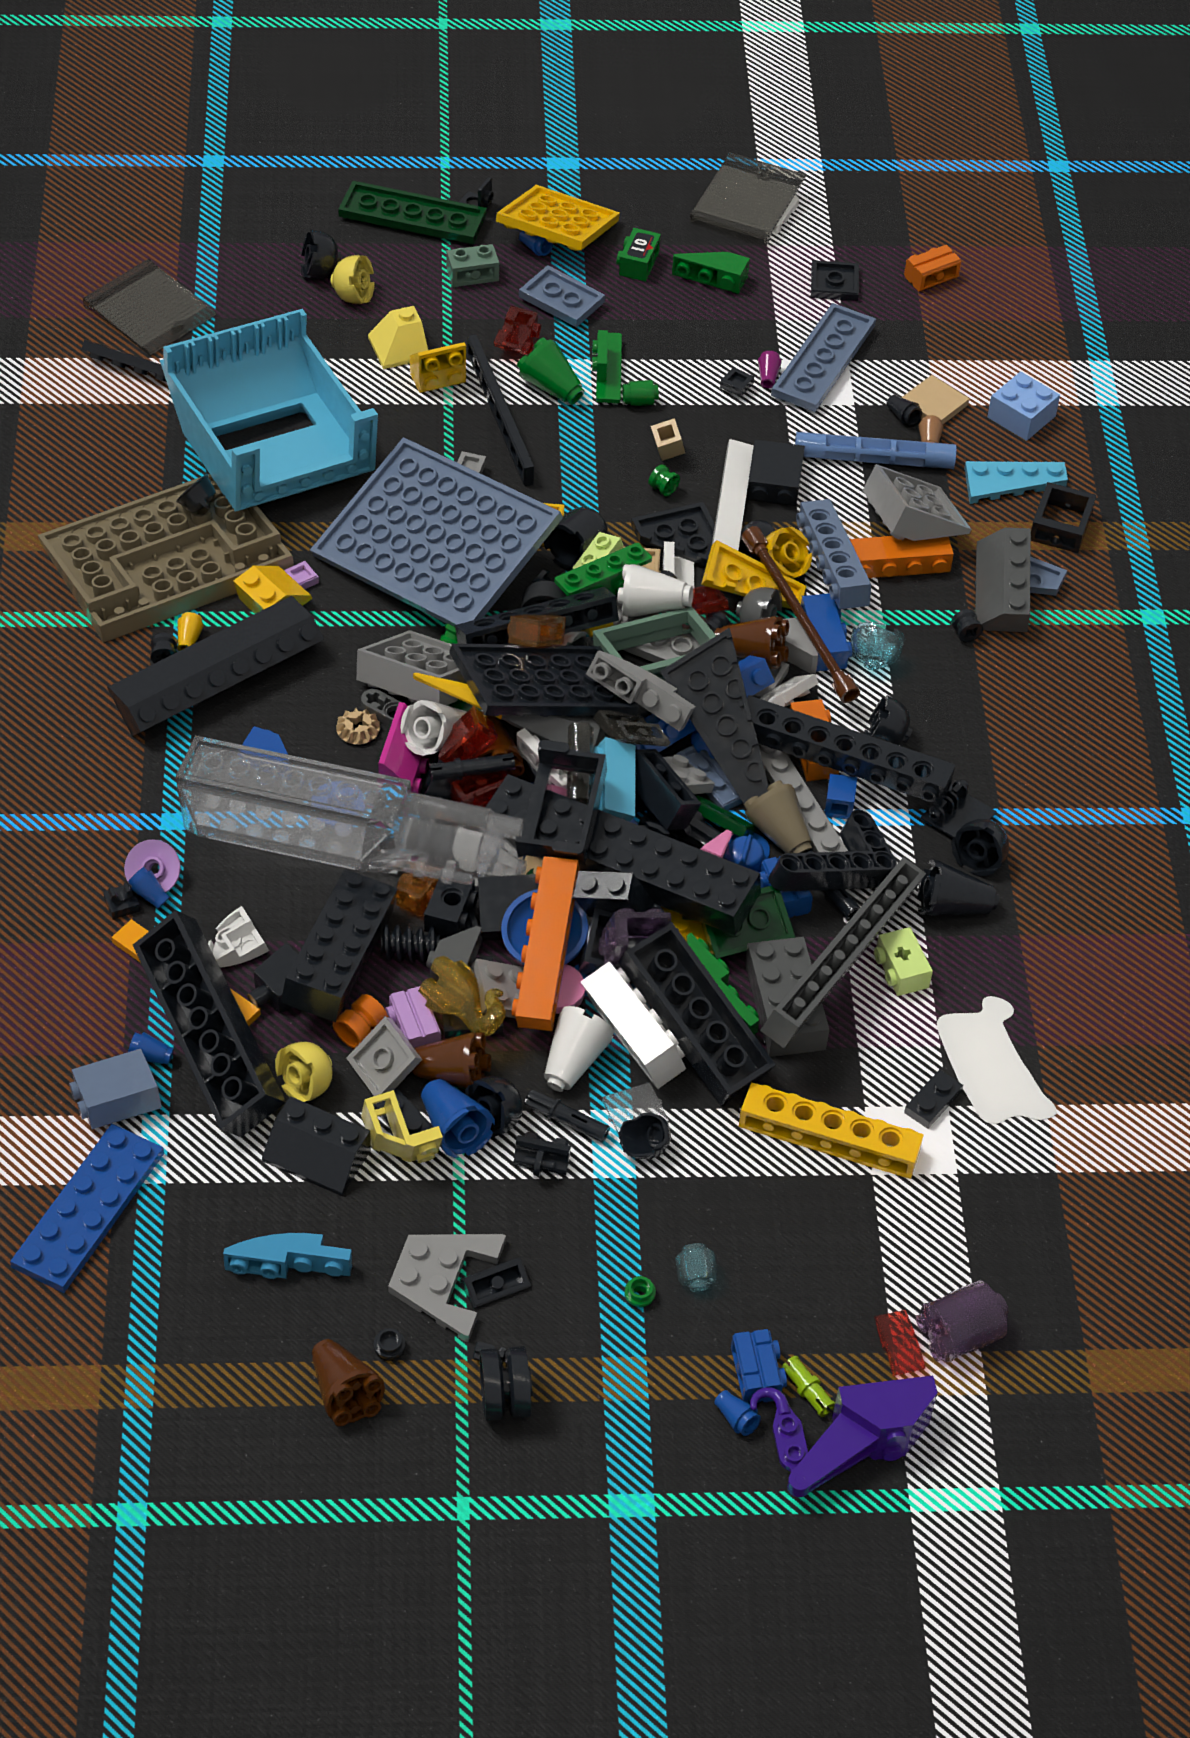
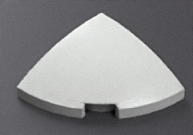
(237, 940)

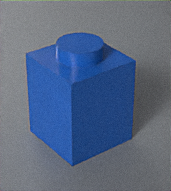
(840, 796)

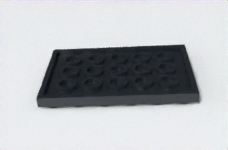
(535, 680)

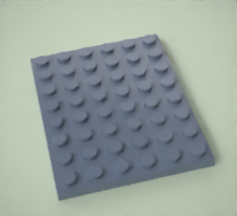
(436, 534)

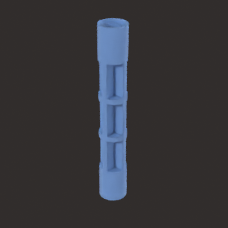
(877, 450)

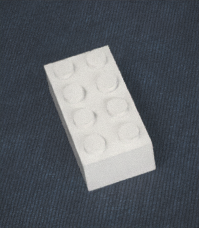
(635, 1024)

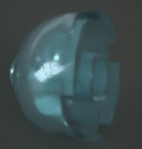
(875, 645)

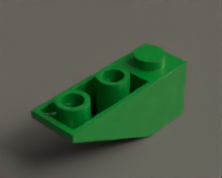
(715, 269)

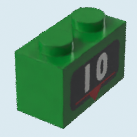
(638, 254)

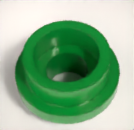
(640, 1284)

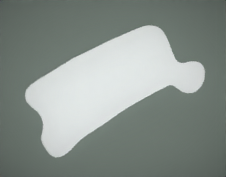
(990, 1065)

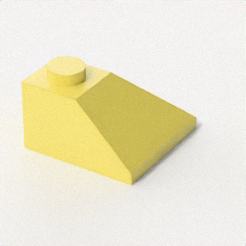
(398, 337)

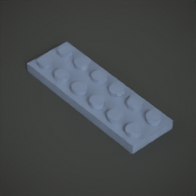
(823, 357)

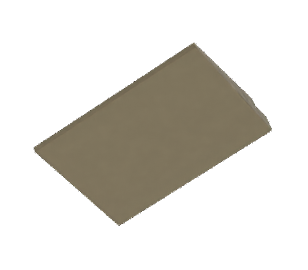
(159, 558)

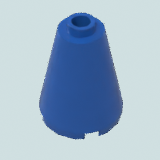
(460, 1118)

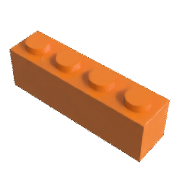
(896, 557)

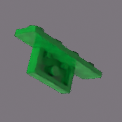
(607, 366)
(603, 572)

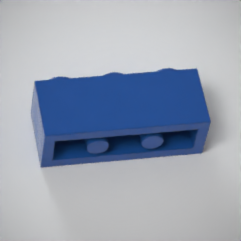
(826, 619)

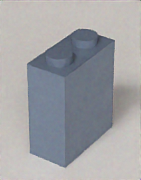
(115, 1089)

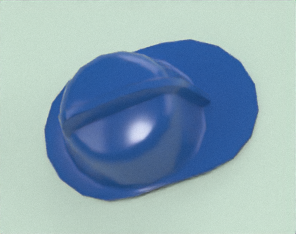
(747, 851)

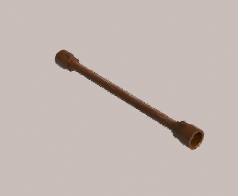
(843, 684)

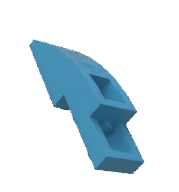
(277, 1253)

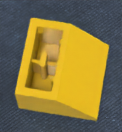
(439, 367)

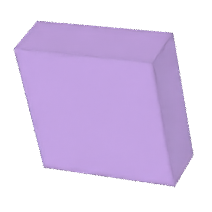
(303, 575)

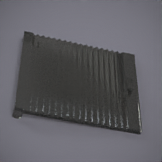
(748, 196)
(149, 307)

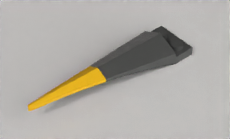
(545, 728)

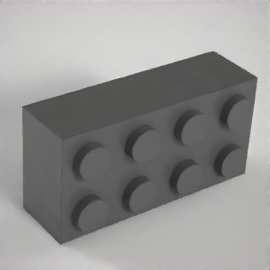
(772, 973)

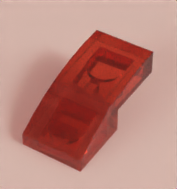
(900, 1342)

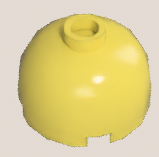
(352, 279)
(304, 1070)

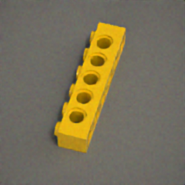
(839, 1142)

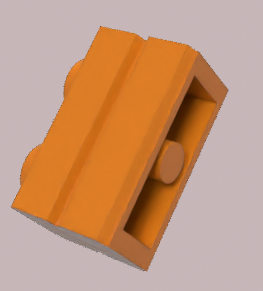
(932, 267)

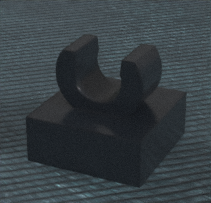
(121, 901)

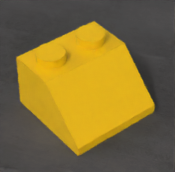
(266, 586)

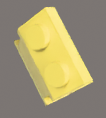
(418, 1146)

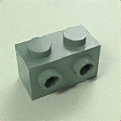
(472, 265)

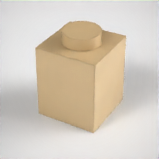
(668, 439)

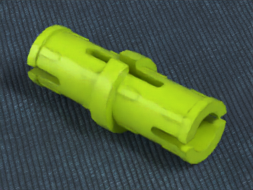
(808, 1386)

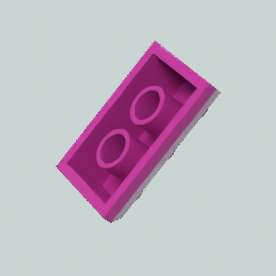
(398, 759)

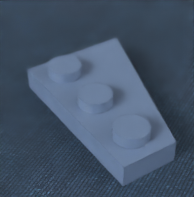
(1045, 577)

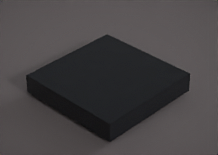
(834, 280)

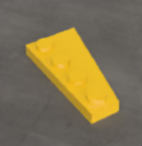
(739, 573)

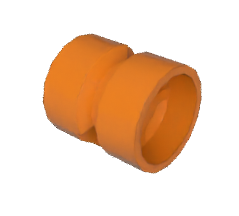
(359, 1021)

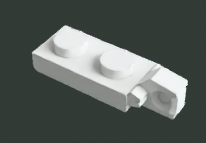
(528, 747)

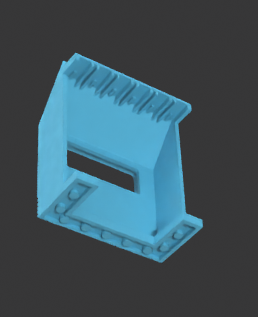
(258, 377)

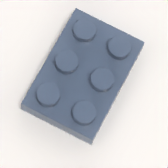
(561, 296)

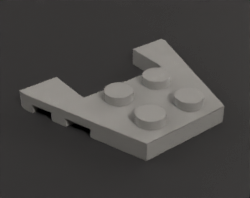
(431, 1269)

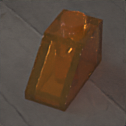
(536, 630)

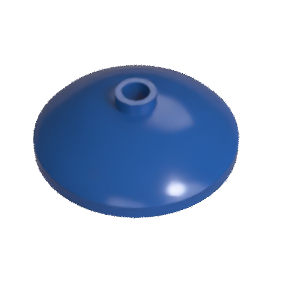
(515, 923)

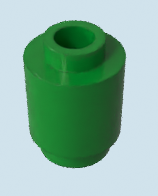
(640, 393)

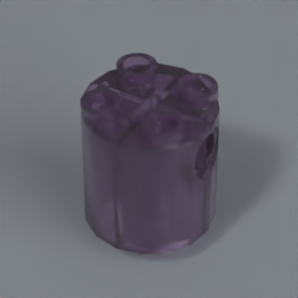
(963, 1321)

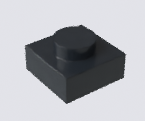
(737, 382)

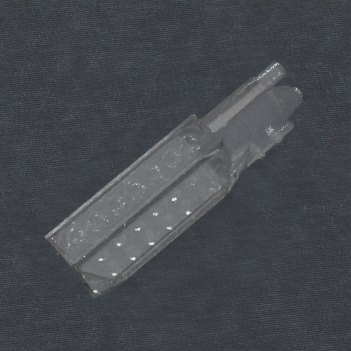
(340, 815)

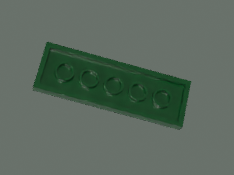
(412, 212)

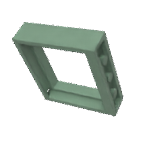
(651, 630)

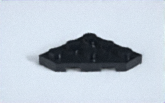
(686, 526)

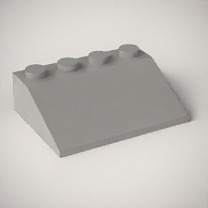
(912, 506)
(394, 660)

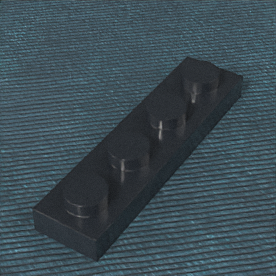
(121, 358)

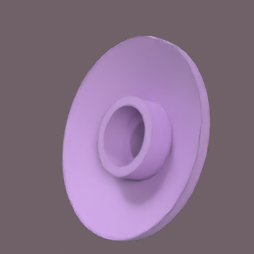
(150, 853)

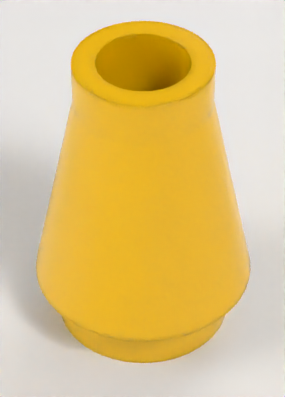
(189, 629)

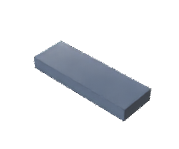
(723, 792)

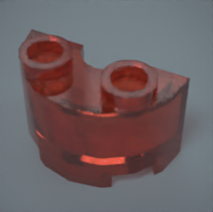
(518, 331)

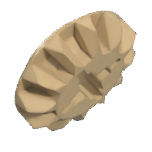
(361, 734)

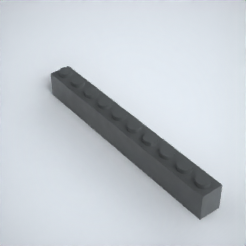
(842, 953)

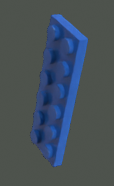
(87, 1208)

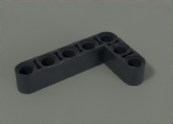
(860, 867)

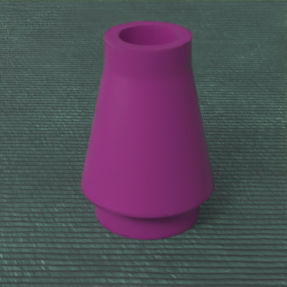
(769, 366)

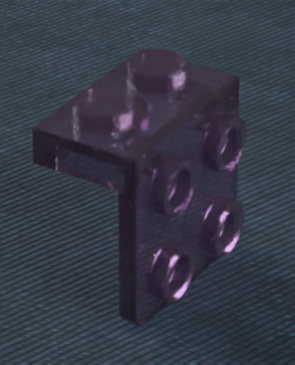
(629, 924)

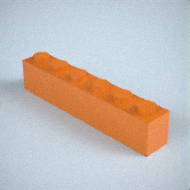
(547, 944)

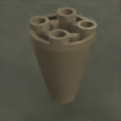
(780, 818)

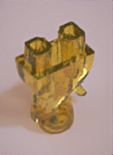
(459, 995)

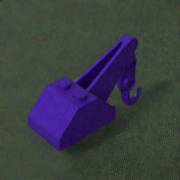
(867, 1421)

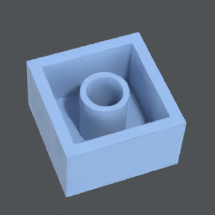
(1023, 405)

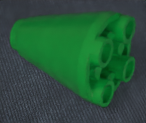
(551, 372)

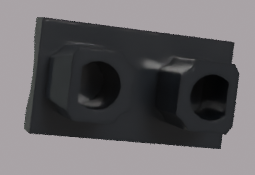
(542, 1154)

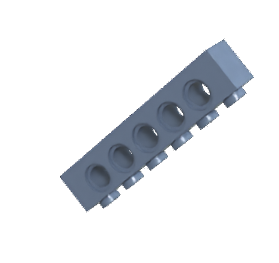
(834, 554)

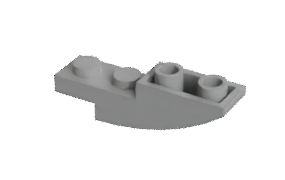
(642, 687)

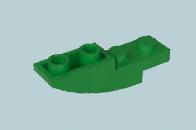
(720, 973)

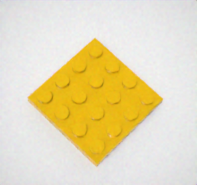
(557, 217)

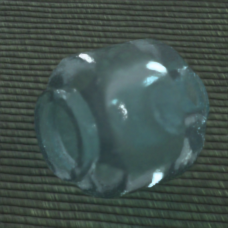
(696, 1267)

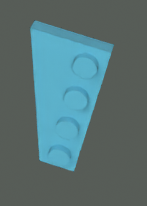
(1002, 478)

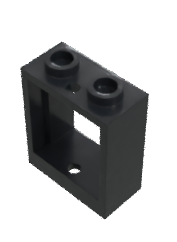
(1070, 536)

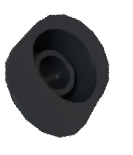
(198, 495)

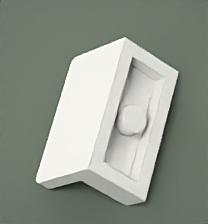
(680, 567)

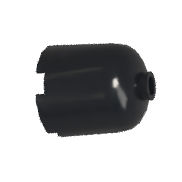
(574, 535)

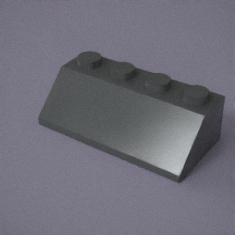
(1003, 580)

